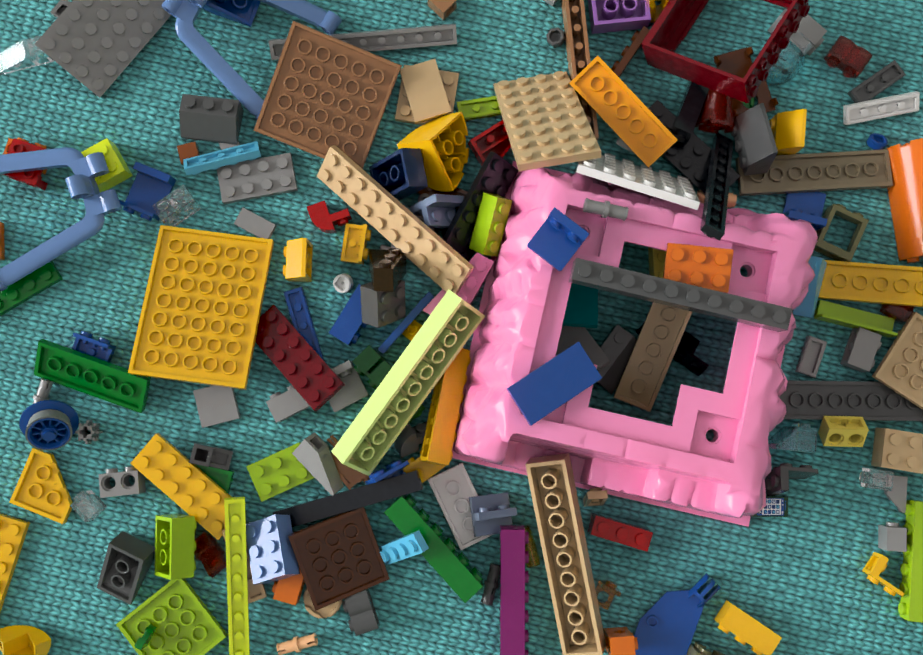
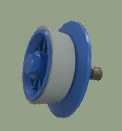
(49, 424)

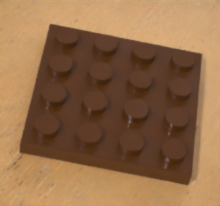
(338, 557)

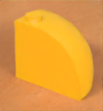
(442, 150)

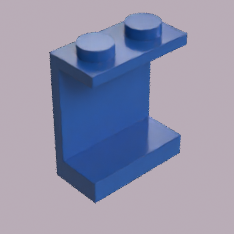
(147, 189)

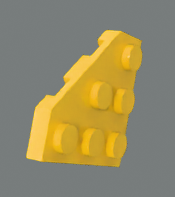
(43, 488)

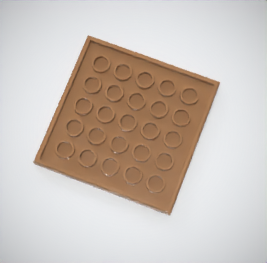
(326, 95)

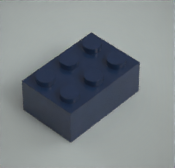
(401, 172)

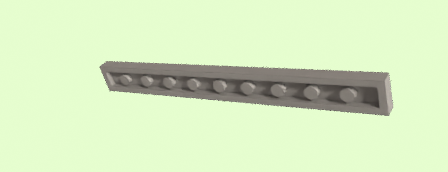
(387, 39)

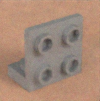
(352, 391)

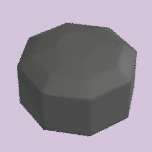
(556, 37)

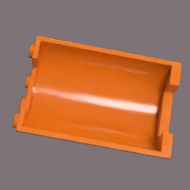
(907, 199)

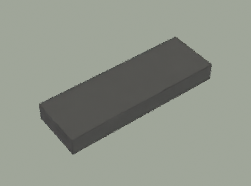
(877, 83)

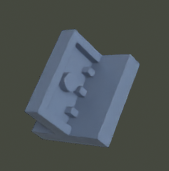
(437, 209)
(490, 512)

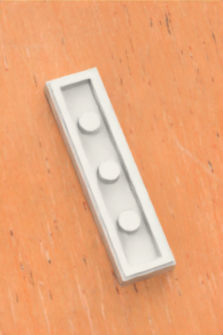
(881, 108)

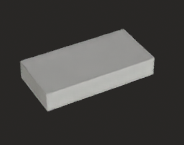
(255, 224)
(811, 356)

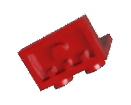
(28, 177)

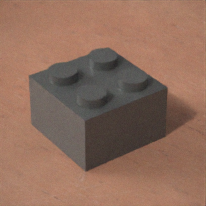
(382, 307)

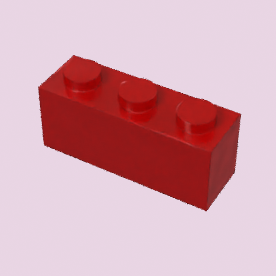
(620, 532)

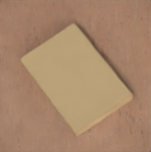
(425, 91)

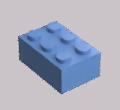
(270, 549)

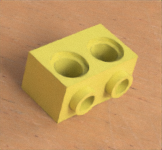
(843, 431)

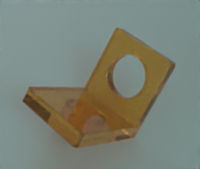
(611, 589)

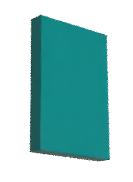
(581, 307)

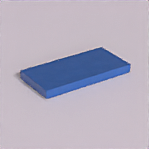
(554, 383)

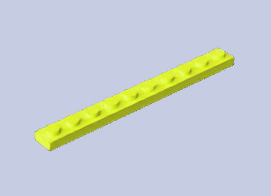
(237, 576)

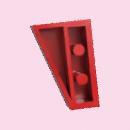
(492, 139)

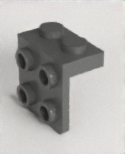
(778, 479)

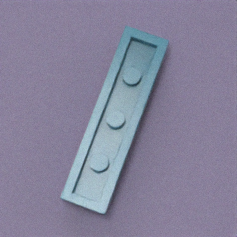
(221, 158)
(403, 548)

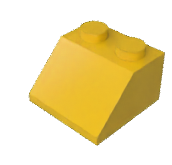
(789, 131)
(298, 260)

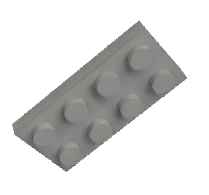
(257, 178)

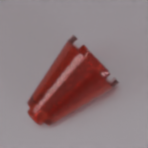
(716, 113)

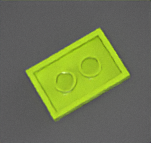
(278, 473)

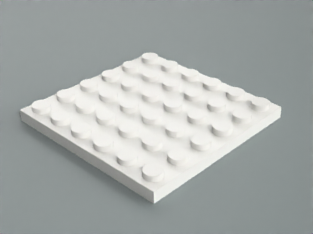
(641, 179)

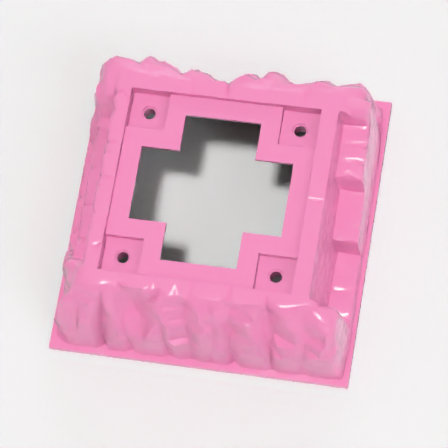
(612, 451)

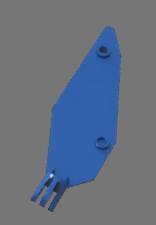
(673, 620)

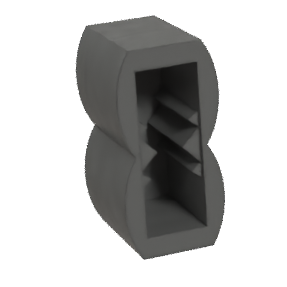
(361, 612)

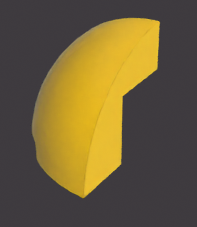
(24, 640)

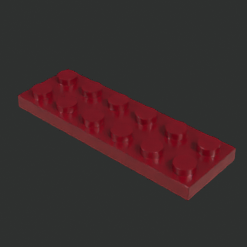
(296, 359)

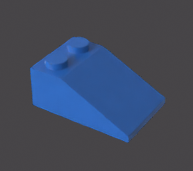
(236, 10)

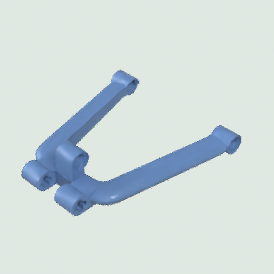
(186, 13)
(80, 185)

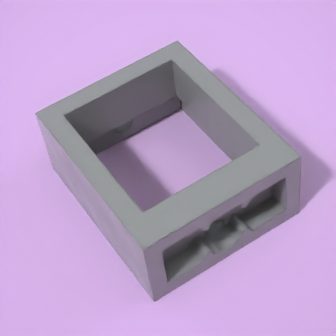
(808, 36)

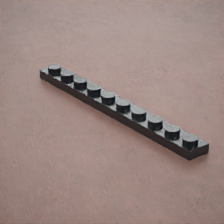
(717, 187)

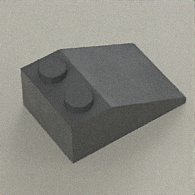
(125, 567)

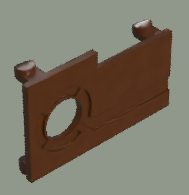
(738, 64)

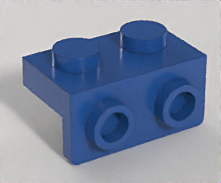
(97, 348)

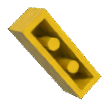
(747, 629)

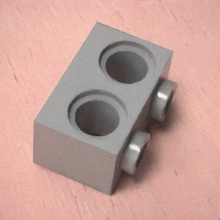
(122, 484)

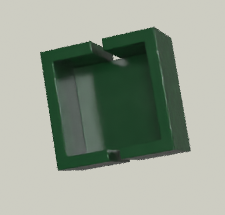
(372, 365)

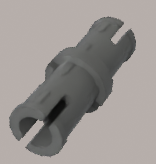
(491, 584)

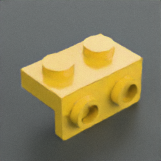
(355, 243)

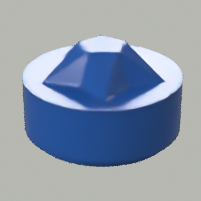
(877, 141)

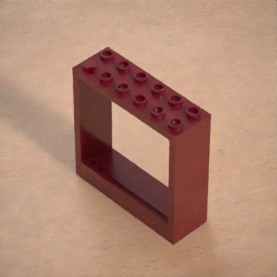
(676, 22)

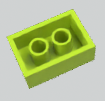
(175, 546)

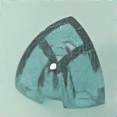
(787, 66)

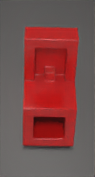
(324, 220)

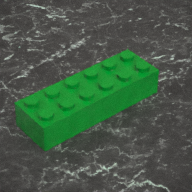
(442, 552)

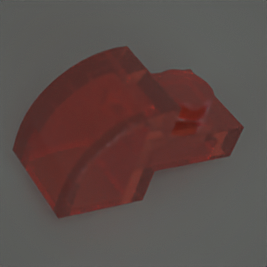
(210, 554)

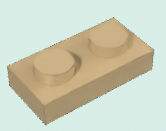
(595, 497)

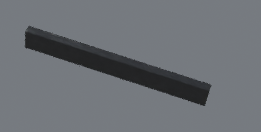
(353, 498)

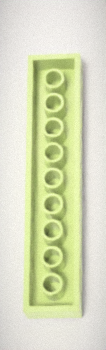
(408, 383)

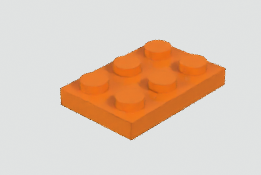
(699, 266)

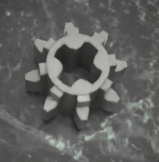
(82, 432)

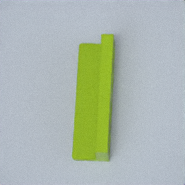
(854, 318)

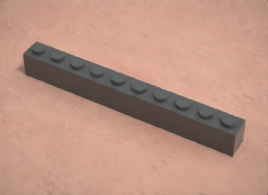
(680, 295)

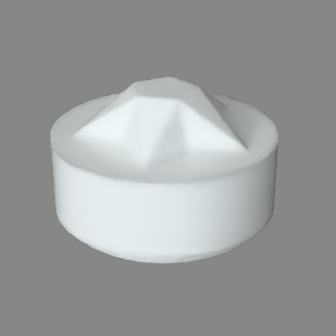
(343, 283)

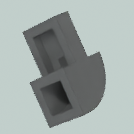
(409, 439)
(212, 456)

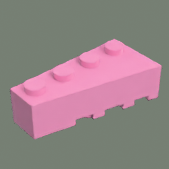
(472, 285)

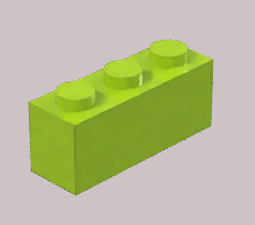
(490, 224)

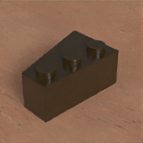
(386, 268)

